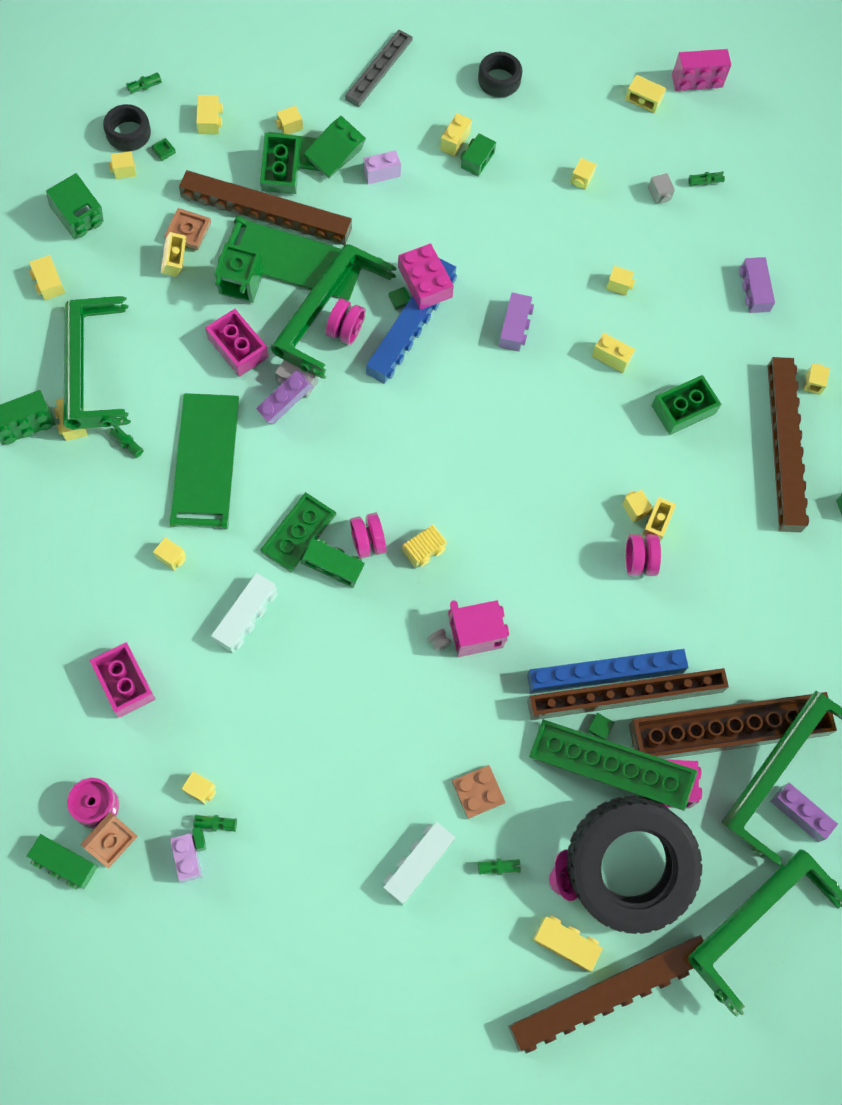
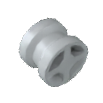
(439, 640)

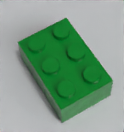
(280, 163)
(686, 404)
(24, 417)

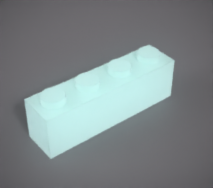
(244, 613)
(419, 863)

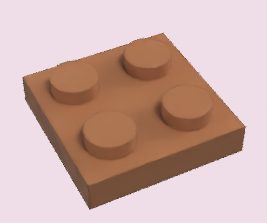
(190, 225)
(478, 792)
(109, 840)

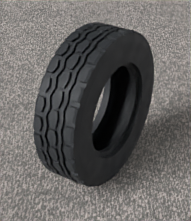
(667, 898)

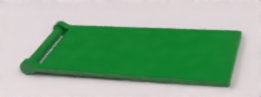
(292, 256)
(205, 459)

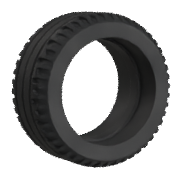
(502, 61)
(122, 114)

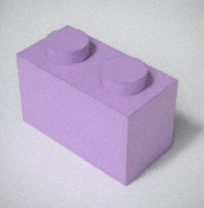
(382, 167)
(186, 858)

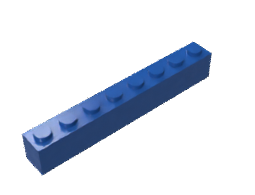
(401, 335)
(607, 671)

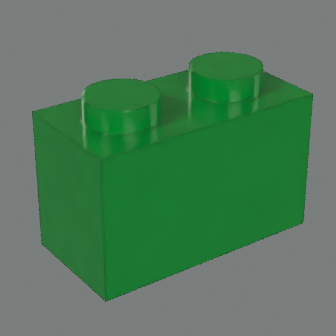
(478, 154)

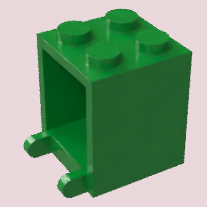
(68, 198)
(239, 272)

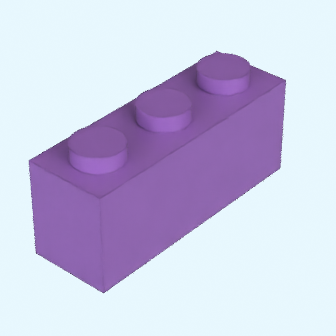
(757, 285)
(516, 322)
(284, 397)
(804, 812)

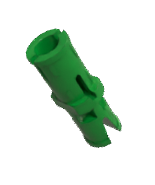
(144, 83)
(706, 178)
(126, 441)
(215, 823)
(498, 866)

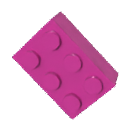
(701, 69)
(425, 276)
(237, 342)
(122, 680)

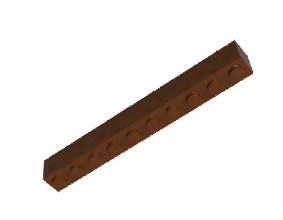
(265, 207)
(787, 445)
(627, 694)
(604, 996)

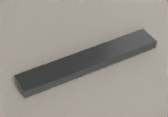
(378, 68)

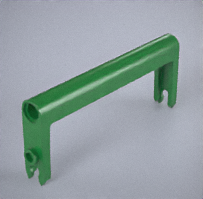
(313, 304)
(74, 415)
(774, 767)
(749, 913)

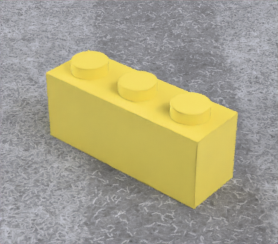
(568, 943)

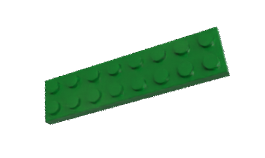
(614, 764)

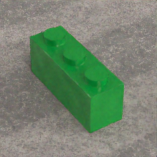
(333, 562)
(61, 862)

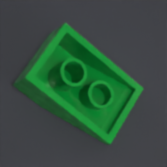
(335, 146)

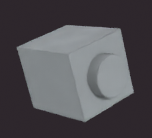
(661, 188)

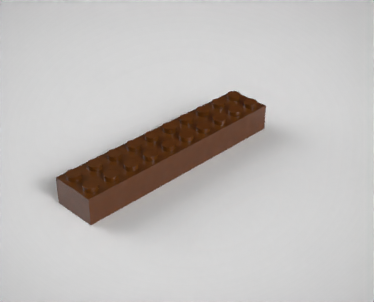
(722, 727)

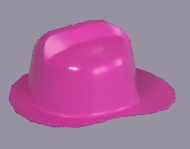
(559, 878)

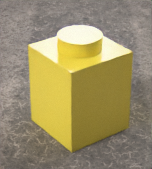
(289, 120)
(122, 165)
(583, 173)
(620, 280)
(816, 378)
(637, 505)
(170, 554)
(199, 788)

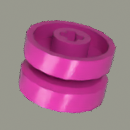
(345, 321)
(364, 536)
(643, 555)
(90, 792)

